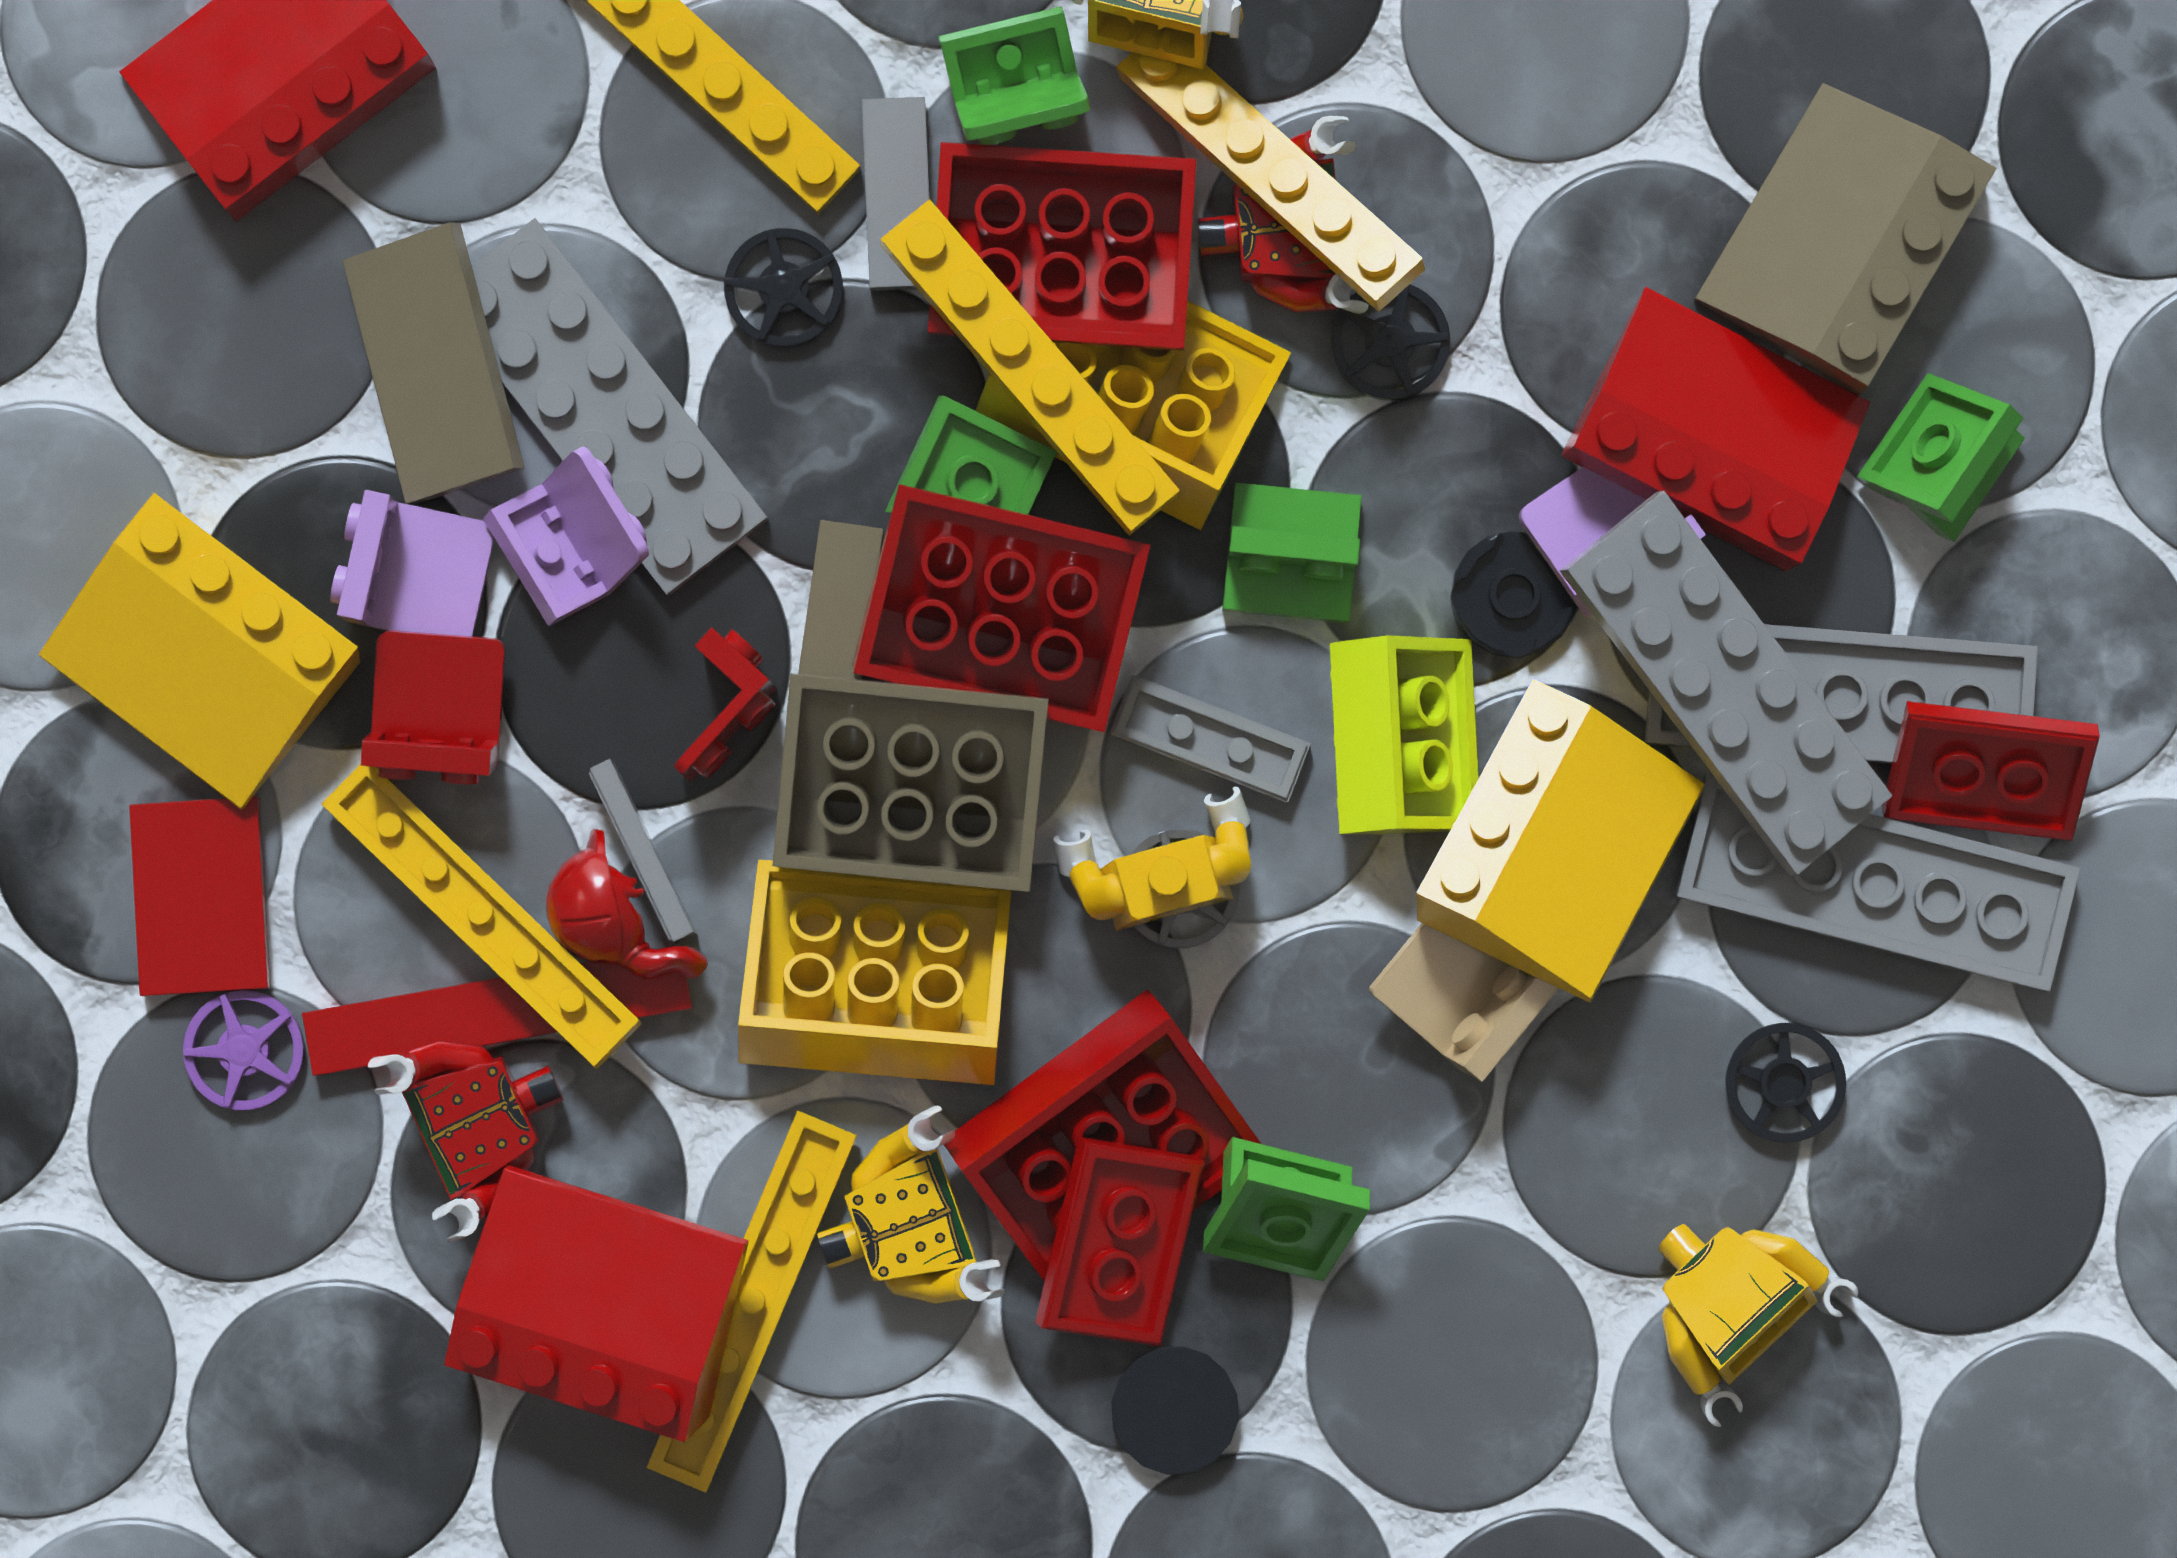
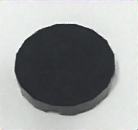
(1498, 611)
(1174, 1410)

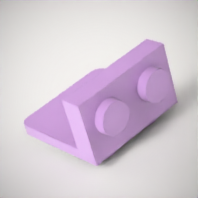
(1577, 515)
(569, 537)
(412, 568)

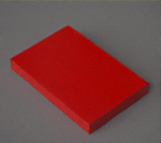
(1990, 770)
(199, 897)
(1119, 1241)

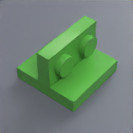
(1944, 453)
(976, 459)
(1292, 553)
(1284, 1210)

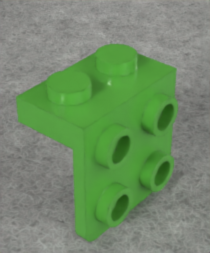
(1014, 76)

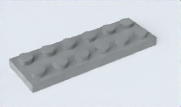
(597, 392)
(1873, 675)
(1726, 683)
(1891, 892)

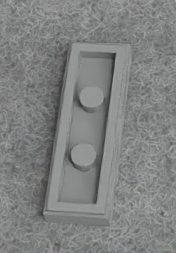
(893, 177)
(1210, 739)
(642, 852)

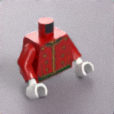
(1272, 256)
(470, 1119)

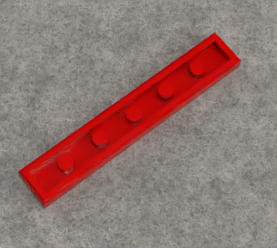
(464, 1014)

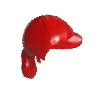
(598, 923)

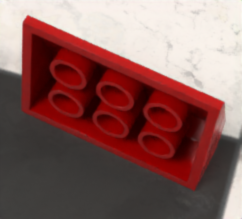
(273, 86)
(1078, 238)
(1719, 429)
(1000, 605)
(1120, 1084)
(598, 1304)

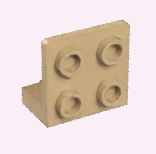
(1460, 999)

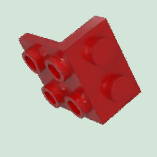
(436, 706)
(748, 709)

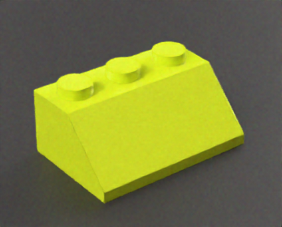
(1403, 733)

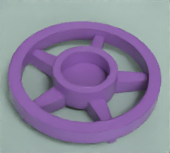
(243, 1050)

